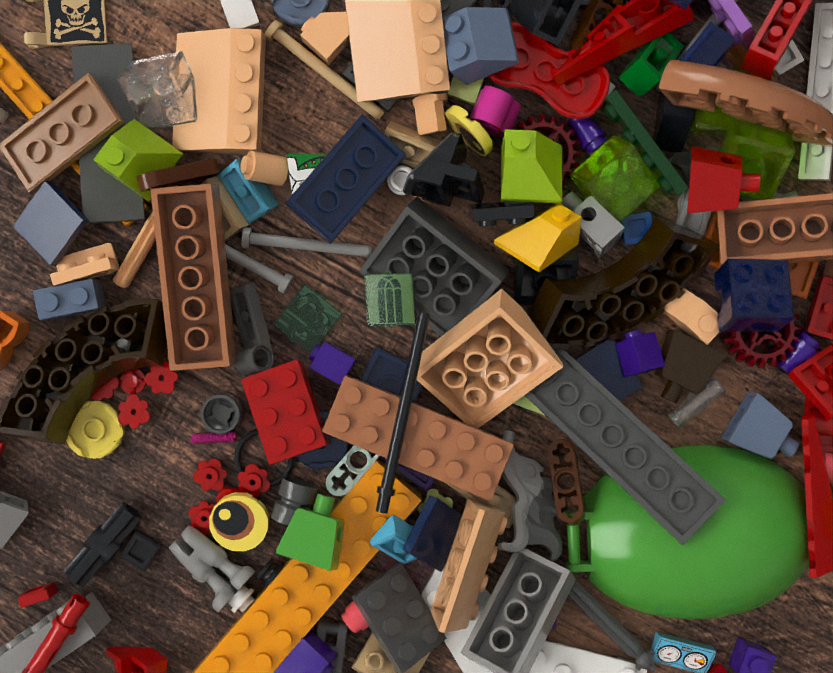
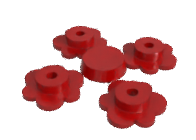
(133, 383)
(218, 474)

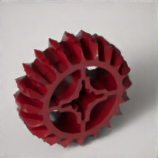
(559, 134)
(781, 340)

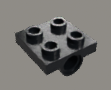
(488, 213)

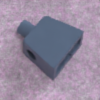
(760, 428)

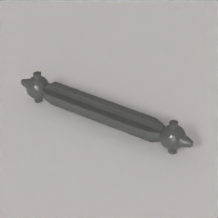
(611, 627)

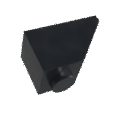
(671, 125)

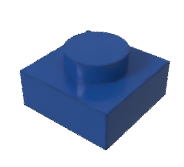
(635, 227)

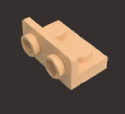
(86, 265)

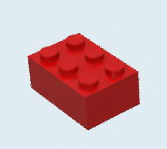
(285, 411)

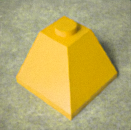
(542, 237)

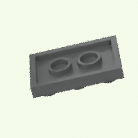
(398, 618)

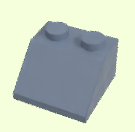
(479, 42)

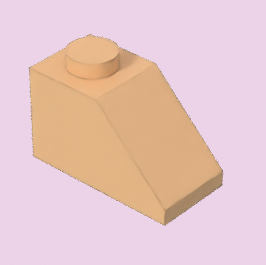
(326, 35)
(693, 317)

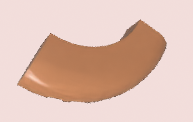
(748, 100)

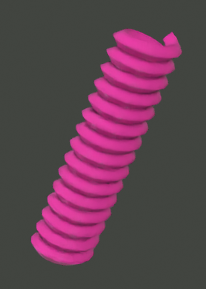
(213, 437)

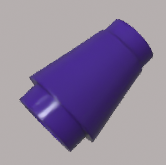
(589, 134)
(804, 349)

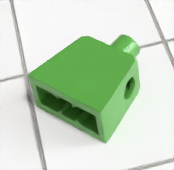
(314, 535)

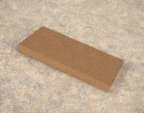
(61, 133)

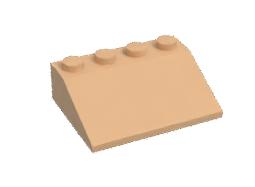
(397, 48)
(228, 91)
(487, 361)
(467, 565)

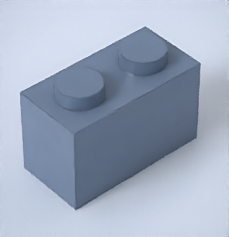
(69, 299)

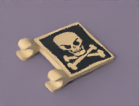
(70, 24)

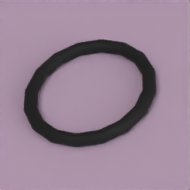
(238, 463)

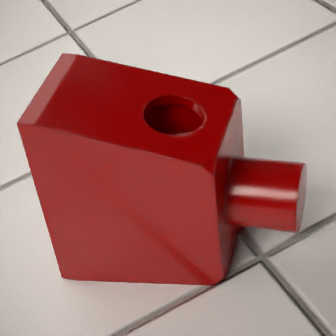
(717, 181)

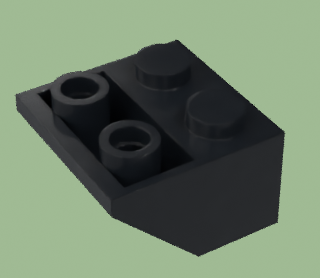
(545, 17)

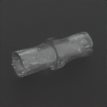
(696, 403)

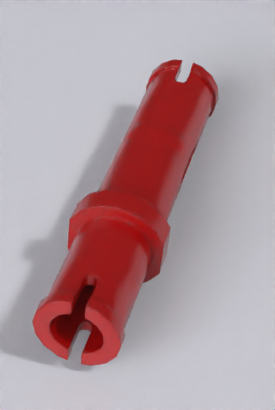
(62, 627)

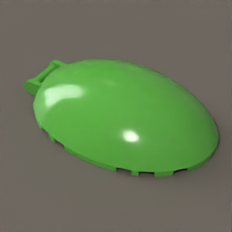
(729, 566)

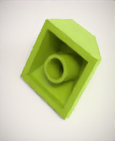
(135, 152)
(530, 168)

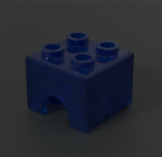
(754, 295)

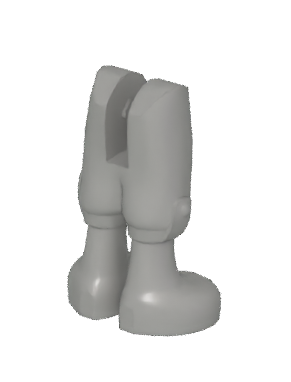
(201, 562)

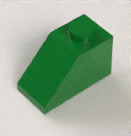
(649, 63)

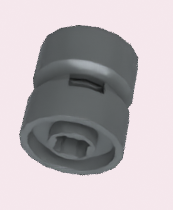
(222, 413)
(294, 494)

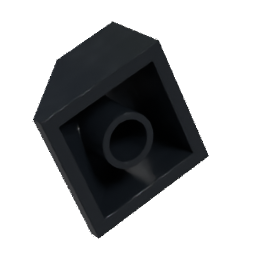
(529, 281)

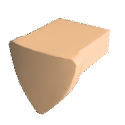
(430, 113)

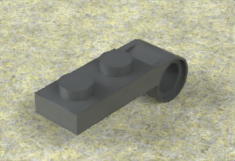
(253, 331)

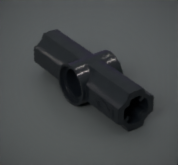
(103, 544)

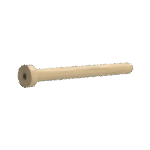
(275, 32)

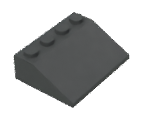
(446, 266)

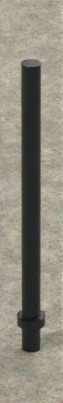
(386, 489)

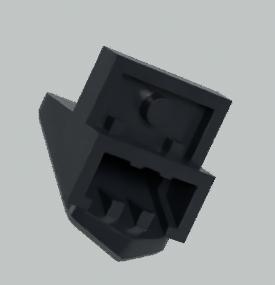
(445, 174)

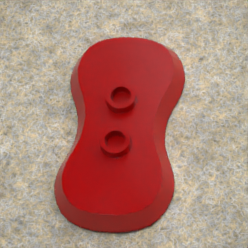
(537, 57)

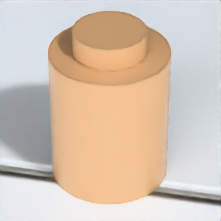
(264, 168)

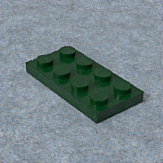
(634, 132)

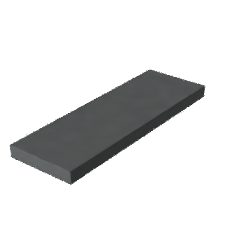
(103, 195)

